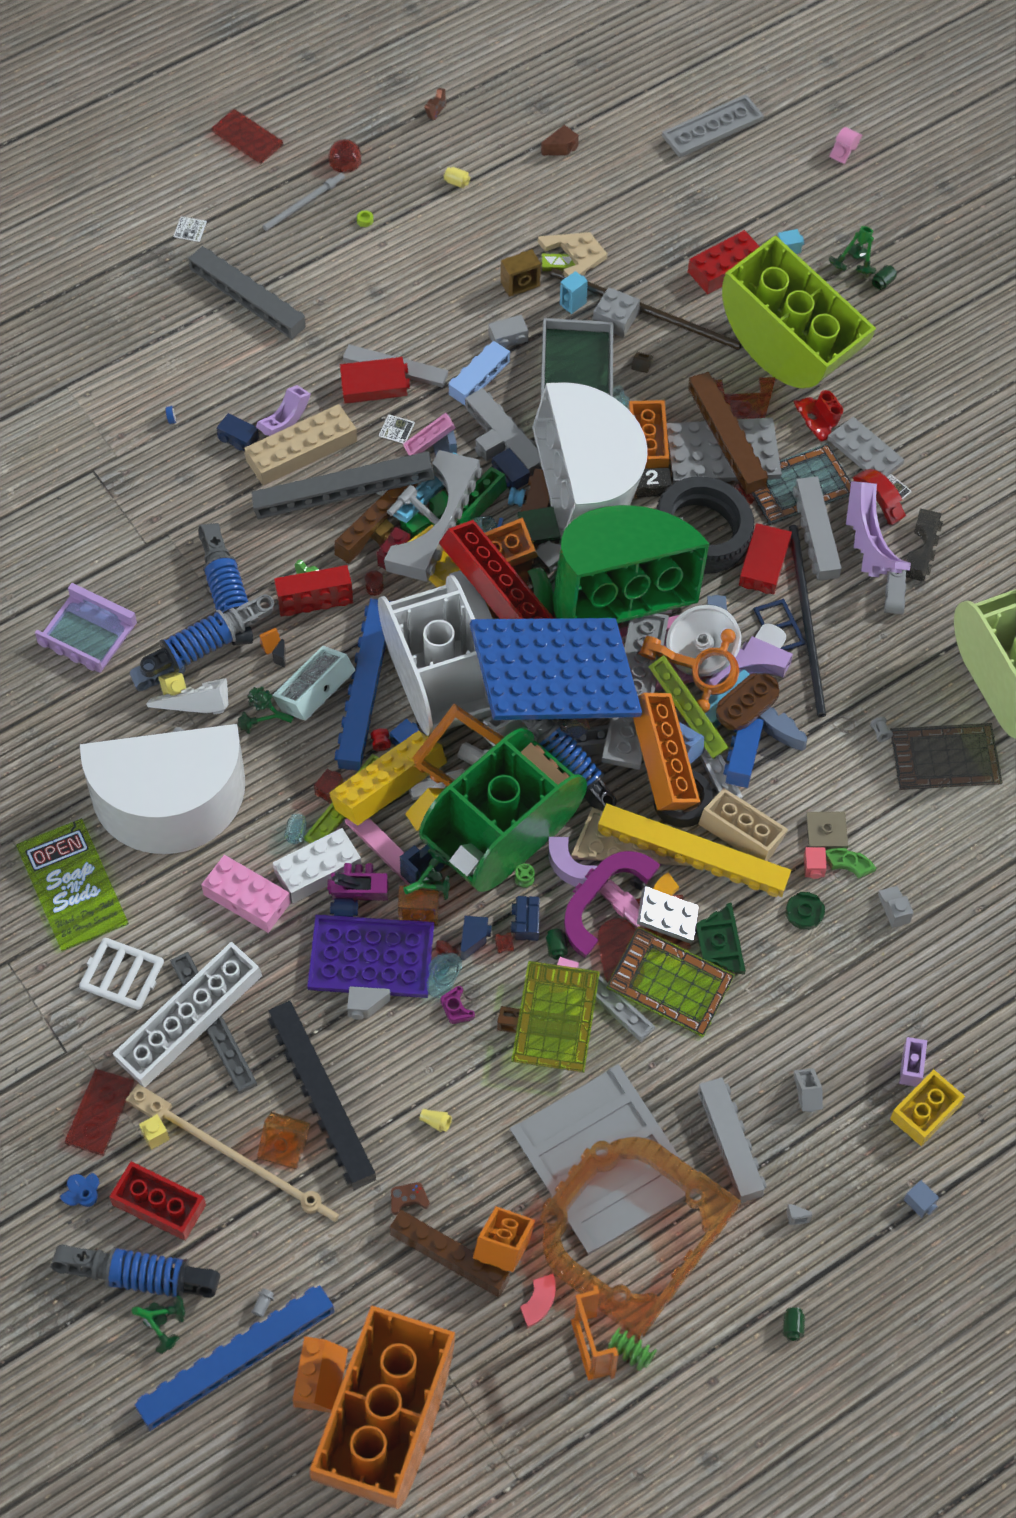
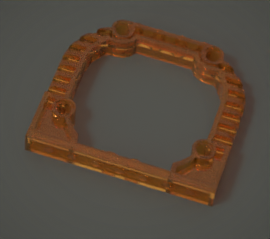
(715, 1210)

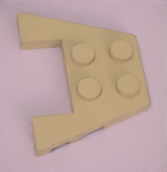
(580, 247)

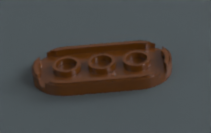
(747, 701)

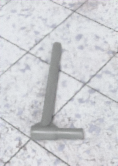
(409, 496)

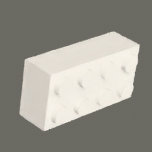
(312, 865)

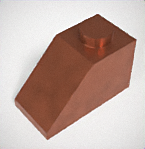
(560, 142)

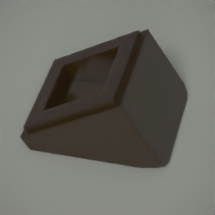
(641, 362)

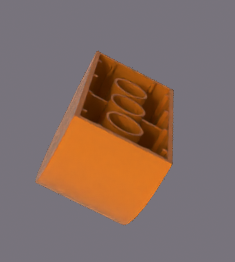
(385, 1408)

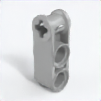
(895, 593)

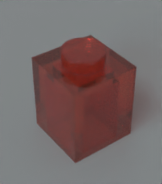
(327, 783)

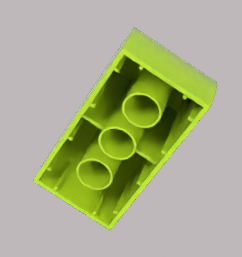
(791, 316)

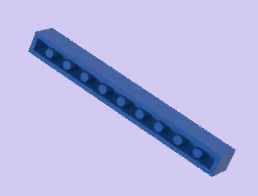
(362, 691)
(234, 1357)

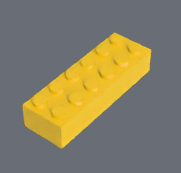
(384, 780)

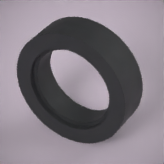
(690, 818)

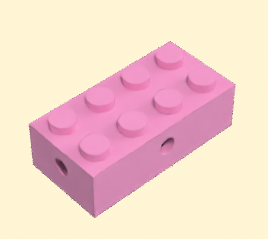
(246, 893)

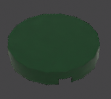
(805, 910)

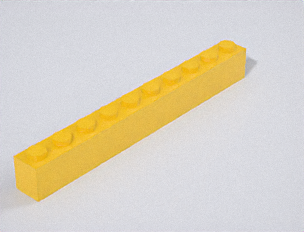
(694, 850)

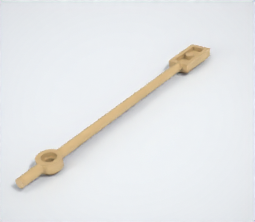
(153, 1104)

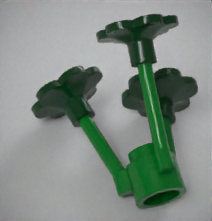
(857, 252)

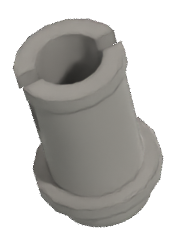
(262, 1302)

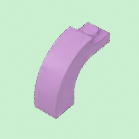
(288, 412)
(563, 864)

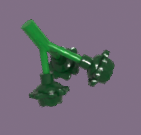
(260, 699)

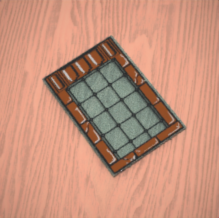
(777, 498)

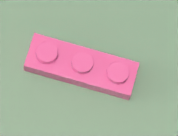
(429, 435)

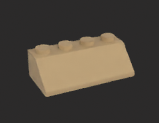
(742, 825)

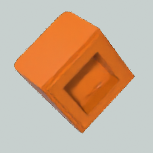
(269, 640)

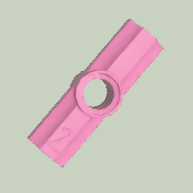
(621, 901)

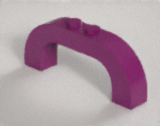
(626, 861)

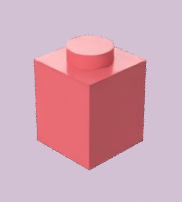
(815, 862)

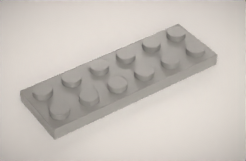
(712, 126)

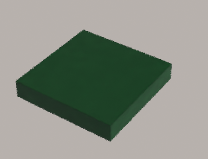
(541, 524)

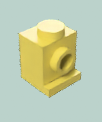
(172, 683)

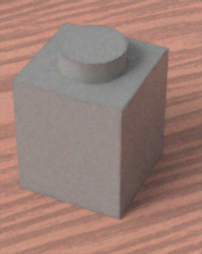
(489, 445)

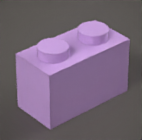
(913, 1062)

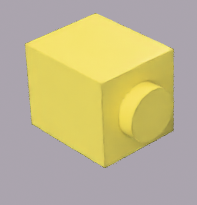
(154, 1132)

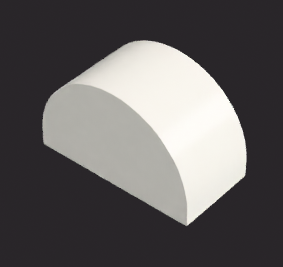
(587, 450)
(166, 787)

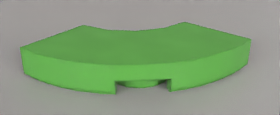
(855, 862)

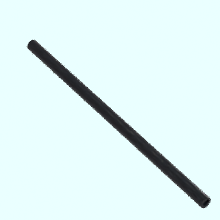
(807, 622)

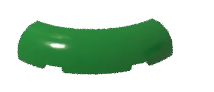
(542, 587)

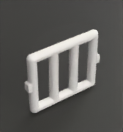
(120, 997)

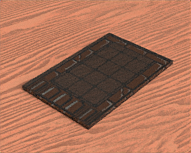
(945, 756)

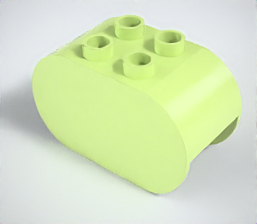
(988, 649)

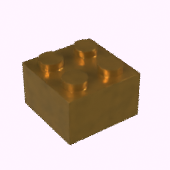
(520, 273)

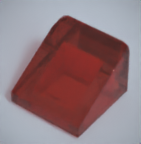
(445, 948)

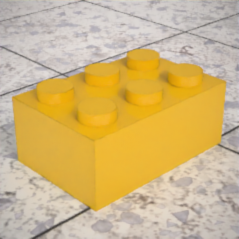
(927, 1107)

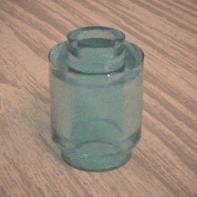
(295, 828)

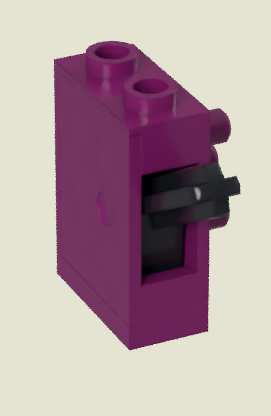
(359, 885)

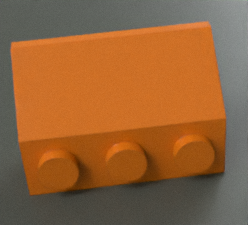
(319, 1374)

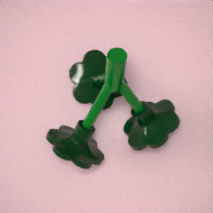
(431, 878)
(155, 1316)

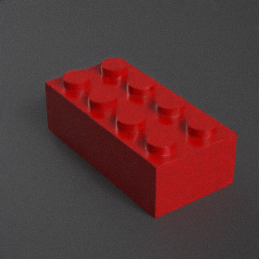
(712, 264)
(314, 590)
(158, 1200)

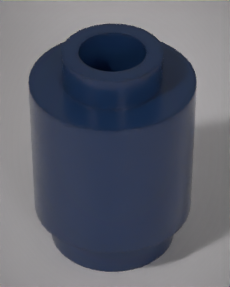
(344, 907)

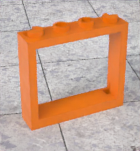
(472, 722)

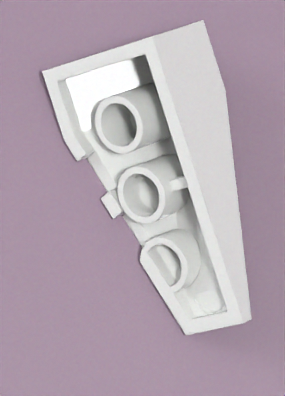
(205, 699)

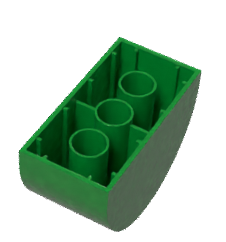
(628, 564)

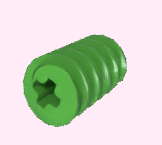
(631, 1350)

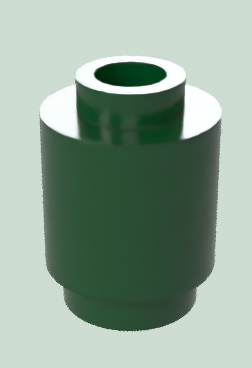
(884, 277)
(556, 944)
(793, 1324)

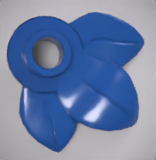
(79, 1188)

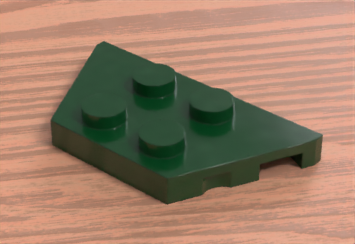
(720, 940)

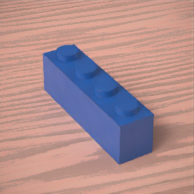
(743, 754)

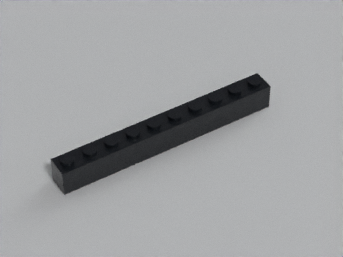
(323, 1098)

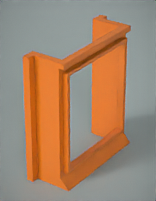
(602, 1362)

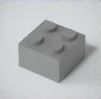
(617, 308)

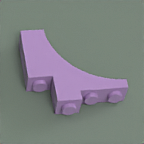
(757, 658)

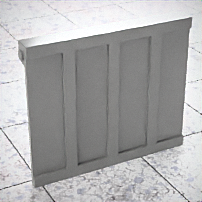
(613, 1199)

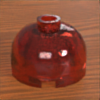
(344, 156)

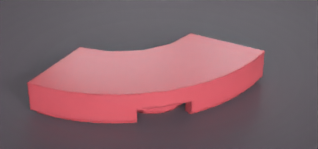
(541, 1300)

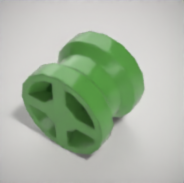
(524, 870)

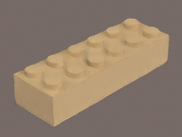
(301, 444)

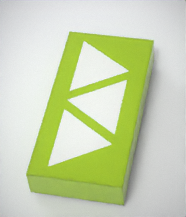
(556, 261)

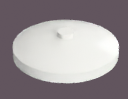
(700, 630)

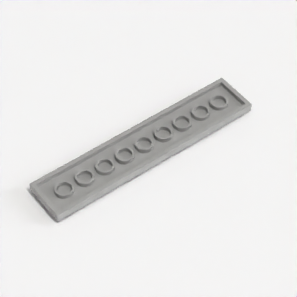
(622, 741)

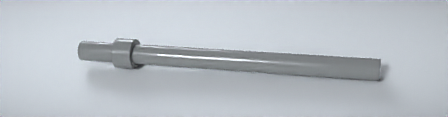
(328, 185)

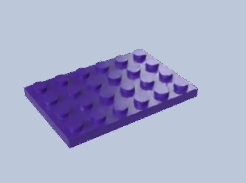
(371, 955)

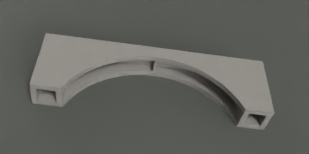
(419, 557)

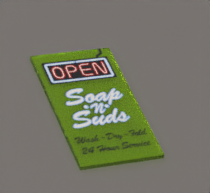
(72, 884)

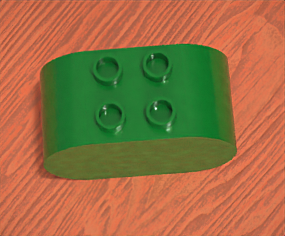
(501, 809)

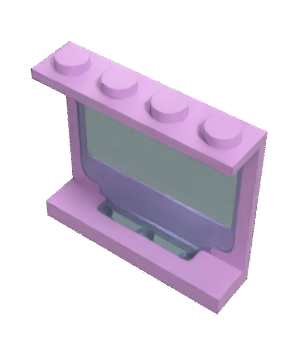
(87, 629)

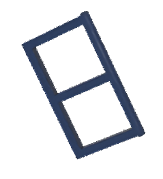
(791, 622)

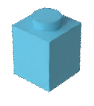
(792, 240)

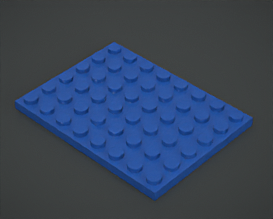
(555, 668)

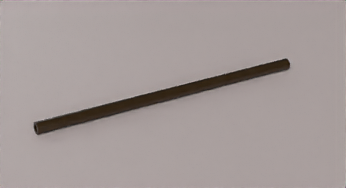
(665, 316)

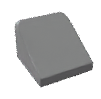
(798, 1215)

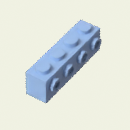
(479, 371)

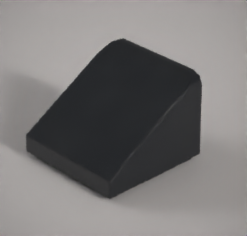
(279, 654)

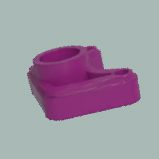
(453, 1006)

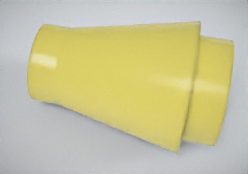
(439, 1120)

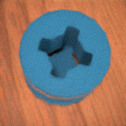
(516, 497)

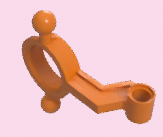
(652, 647)

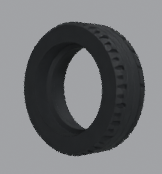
(727, 502)

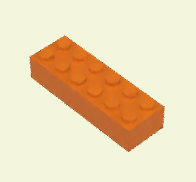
(665, 753)

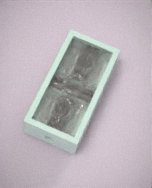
(314, 683)

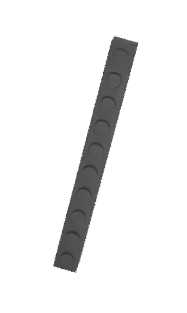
(342, 485)

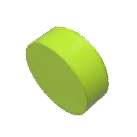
(365, 218)

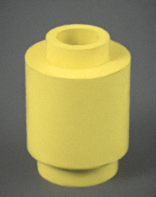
(457, 177)

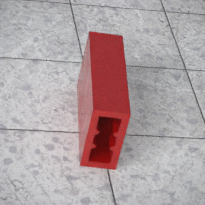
(374, 380)
(765, 559)

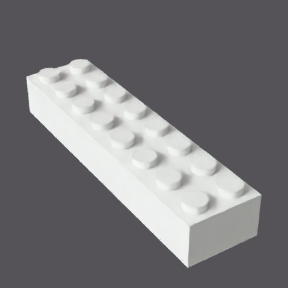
(187, 1014)

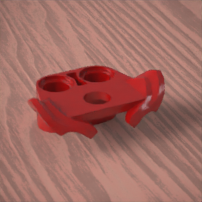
(825, 408)

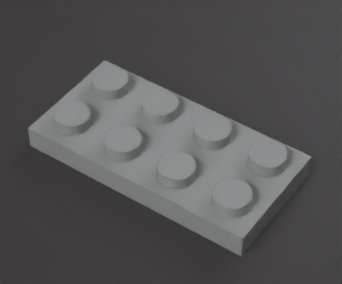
(865, 447)

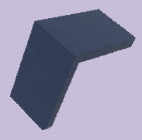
(414, 862)

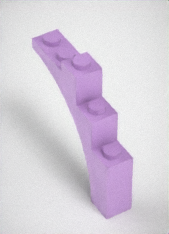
(868, 537)

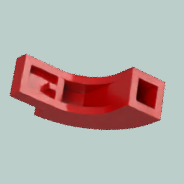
(886, 494)

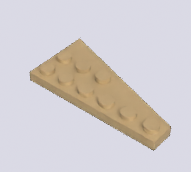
(595, 846)

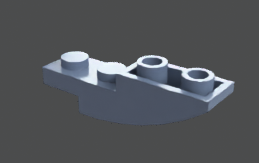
(783, 729)

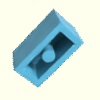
(573, 292)

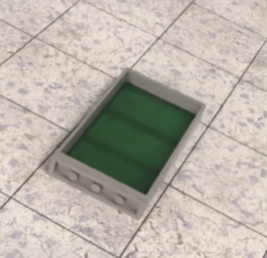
(577, 353)

